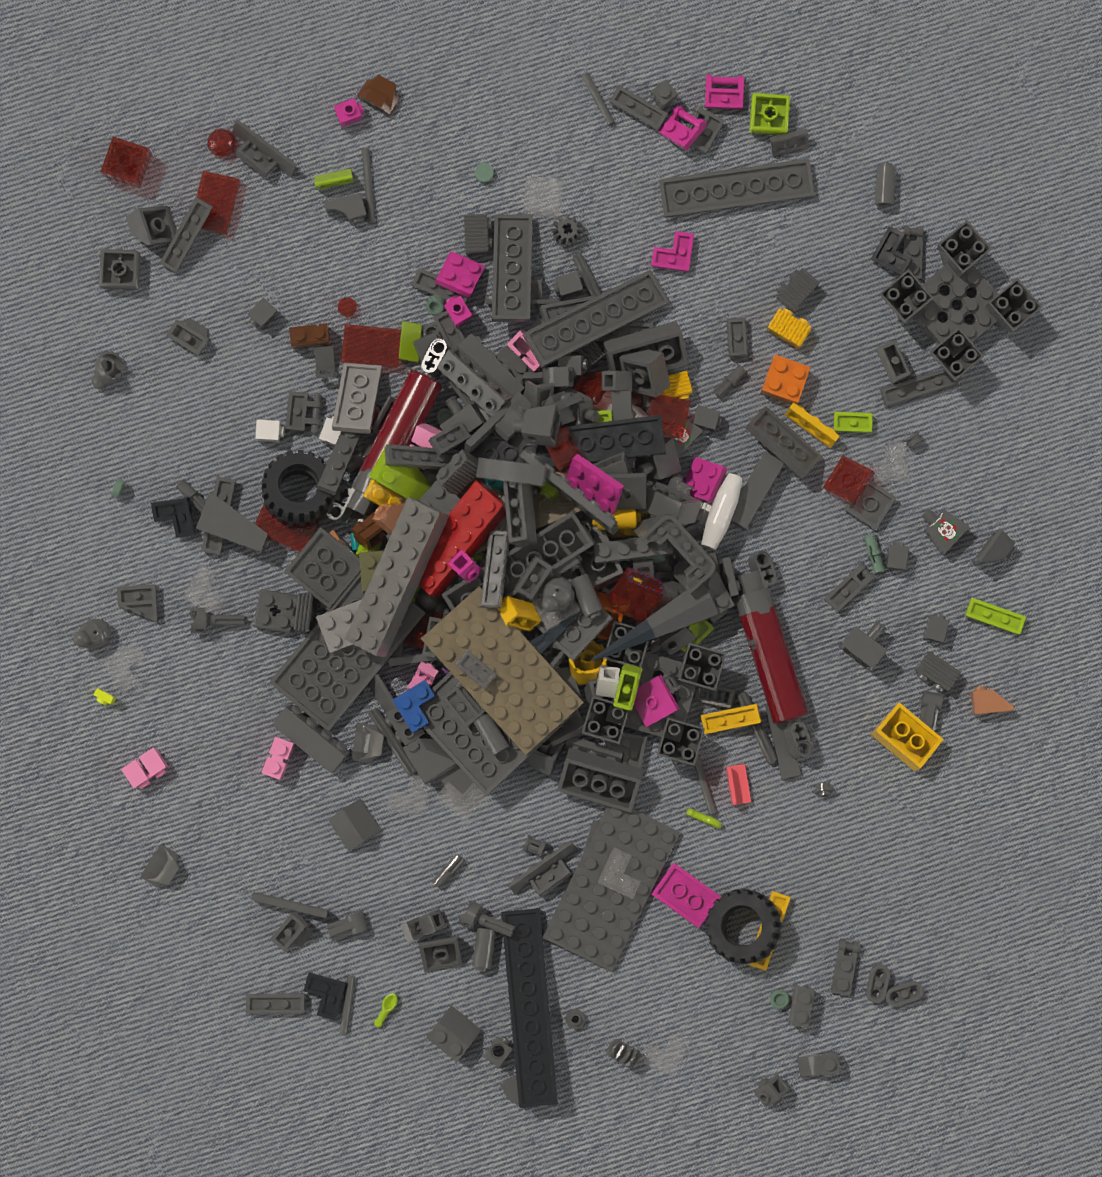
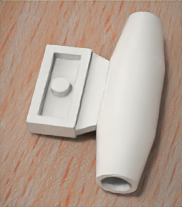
(718, 515)

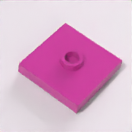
(654, 701)

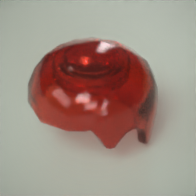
(221, 142)

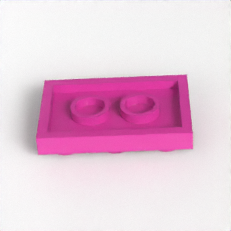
(595, 484)
(685, 895)

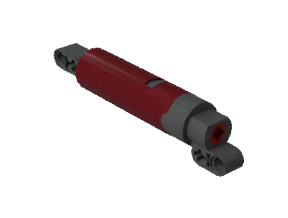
(407, 412)
(772, 653)

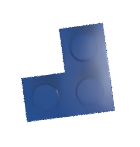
(410, 702)

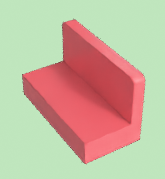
(738, 784)

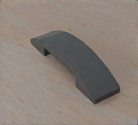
(511, 471)

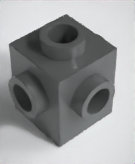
(771, 1090)

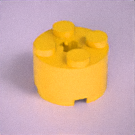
(585, 669)

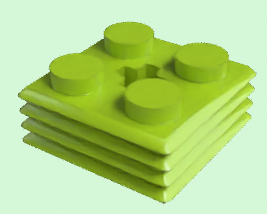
(778, 105)

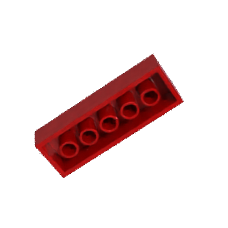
(465, 529)

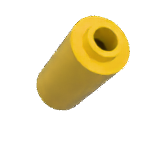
(625, 519)

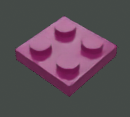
(460, 274)
(705, 479)

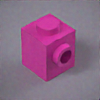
(349, 112)
(458, 311)
(465, 566)

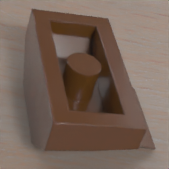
(380, 94)

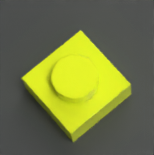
(104, 697)

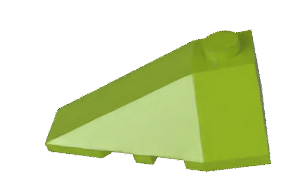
(402, 480)

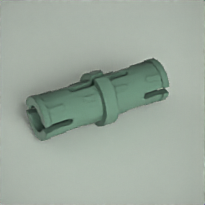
(874, 553)

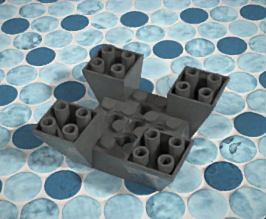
(923, 302)
(678, 739)

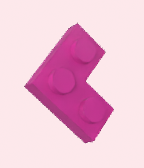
(676, 258)

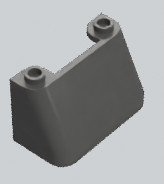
(694, 562)

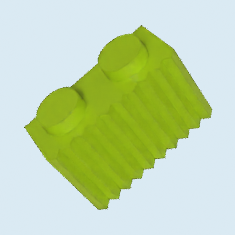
(627, 686)

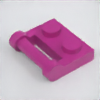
(724, 98)
(680, 133)

